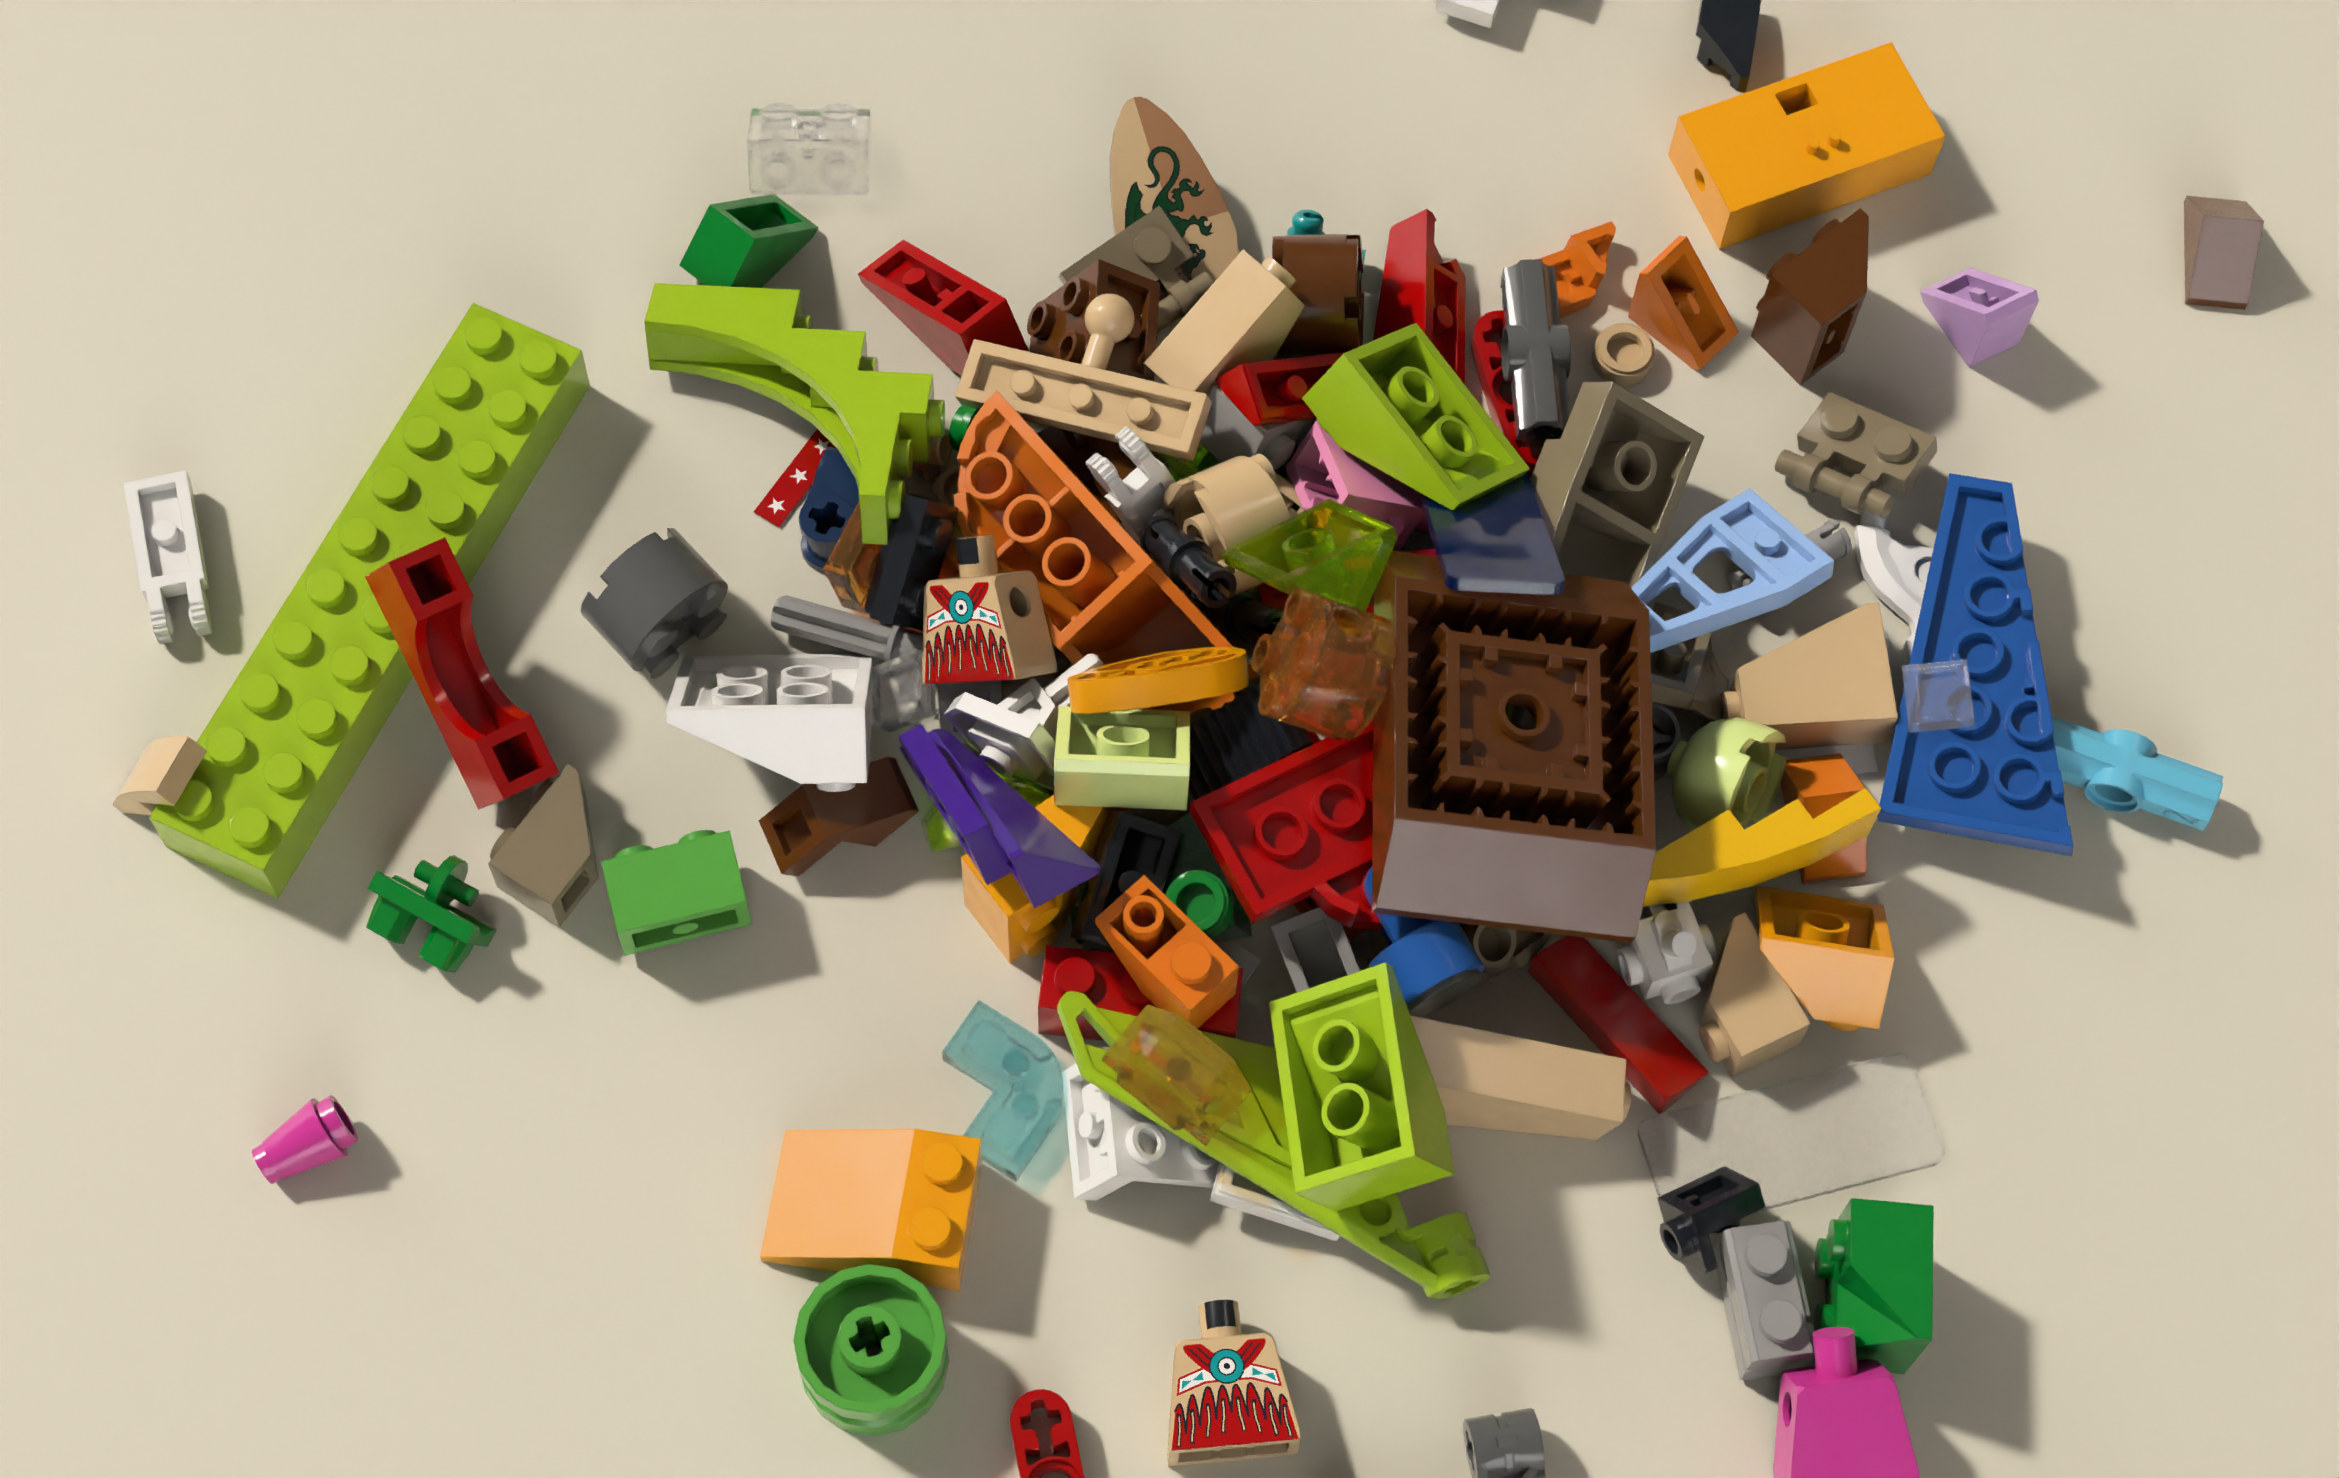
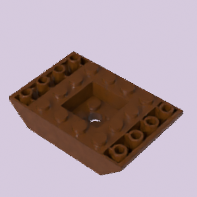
(1499, 818)

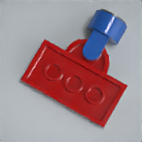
(1308, 833)

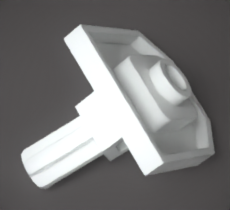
(1022, 729)

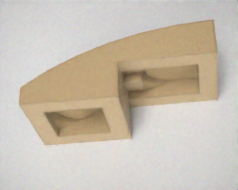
(160, 774)

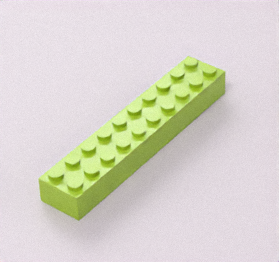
(329, 659)

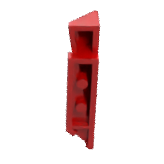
(1423, 290)

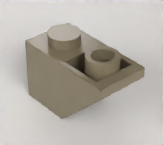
(551, 853)

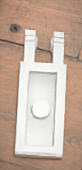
(1141, 492)
(168, 550)

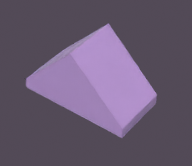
(1980, 312)

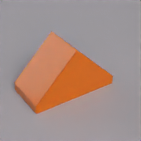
(1681, 306)
(1819, 786)

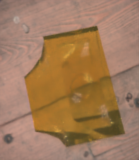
(1177, 1073)

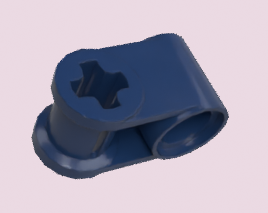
(827, 508)

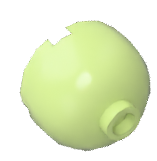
(1724, 769)

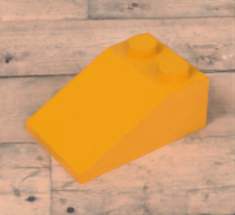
(1004, 907)
(875, 1201)

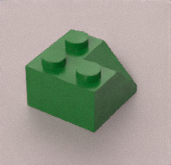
(1879, 1279)

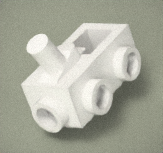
(1668, 953)

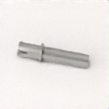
(843, 629)

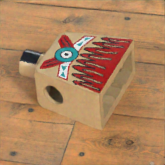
(984, 621)
(1229, 1394)

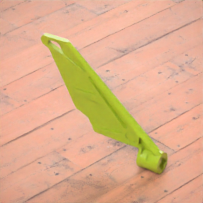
(1255, 1145)

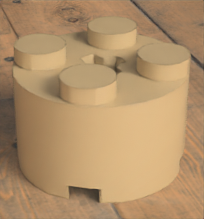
(1229, 507)

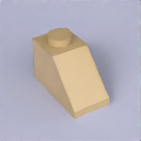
(1748, 1005)

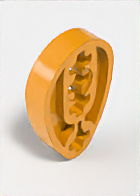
(1159, 680)

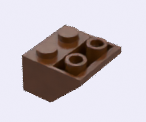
(1815, 298)

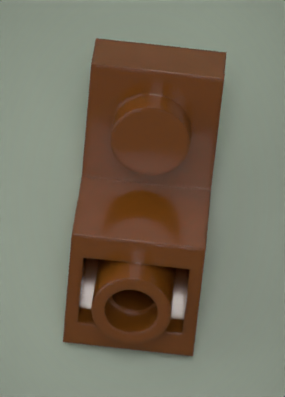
(817, 820)

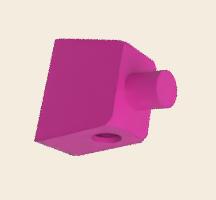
(1841, 1416)

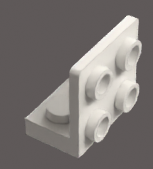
(1119, 1145)

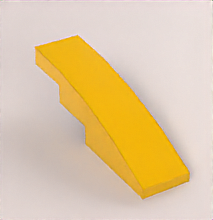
(1728, 858)

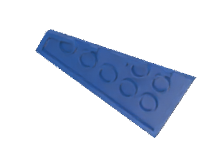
(2004, 772)

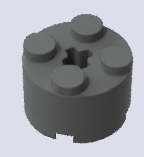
(656, 602)

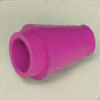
(306, 1140)

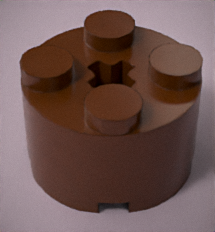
(1329, 287)

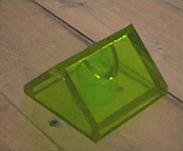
(1321, 551)

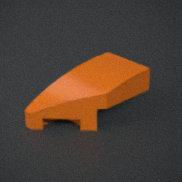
(1581, 267)

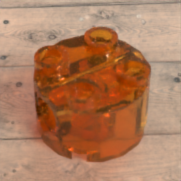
(1324, 665)

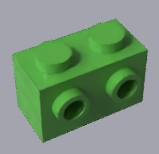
(676, 891)

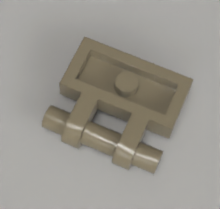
(1155, 252)
(1862, 442)

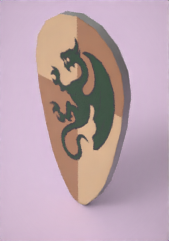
(1160, 166)

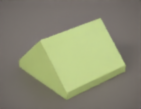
(1122, 759)

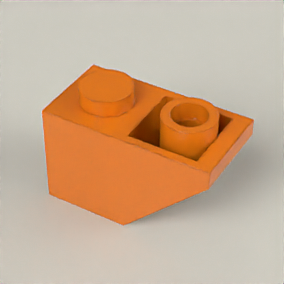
(1168, 953)

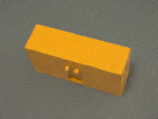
(1805, 145)

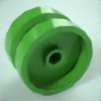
(863, 1310)

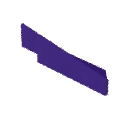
(993, 820)

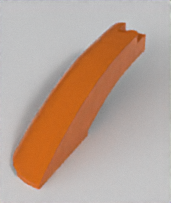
(1090, 571)

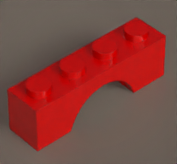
(432, 624)

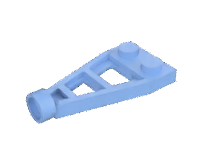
(1757, 541)

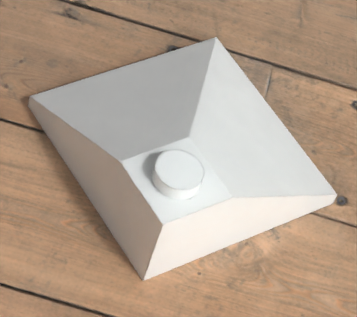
(782, 712)

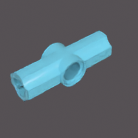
(2127, 774)

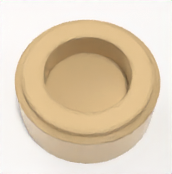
(1623, 354)

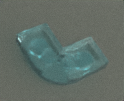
(1023, 1084)

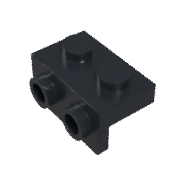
(909, 560)

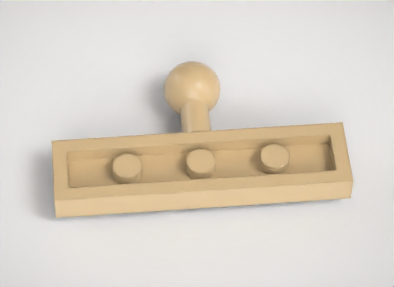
(1086, 395)

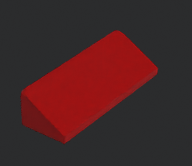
(1274, 389)
(1617, 1020)

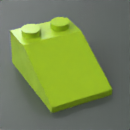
(1414, 419)
(1357, 1092)

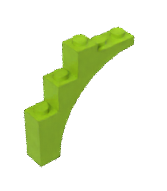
(823, 375)

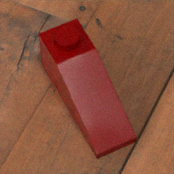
(940, 304)

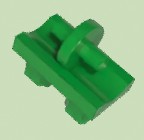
(403, 902)

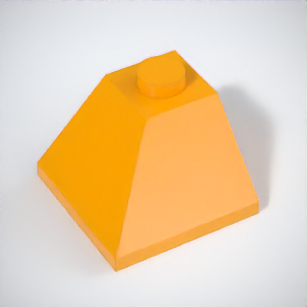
(1828, 953)

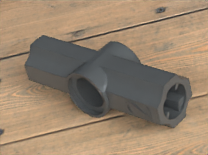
(1535, 351)

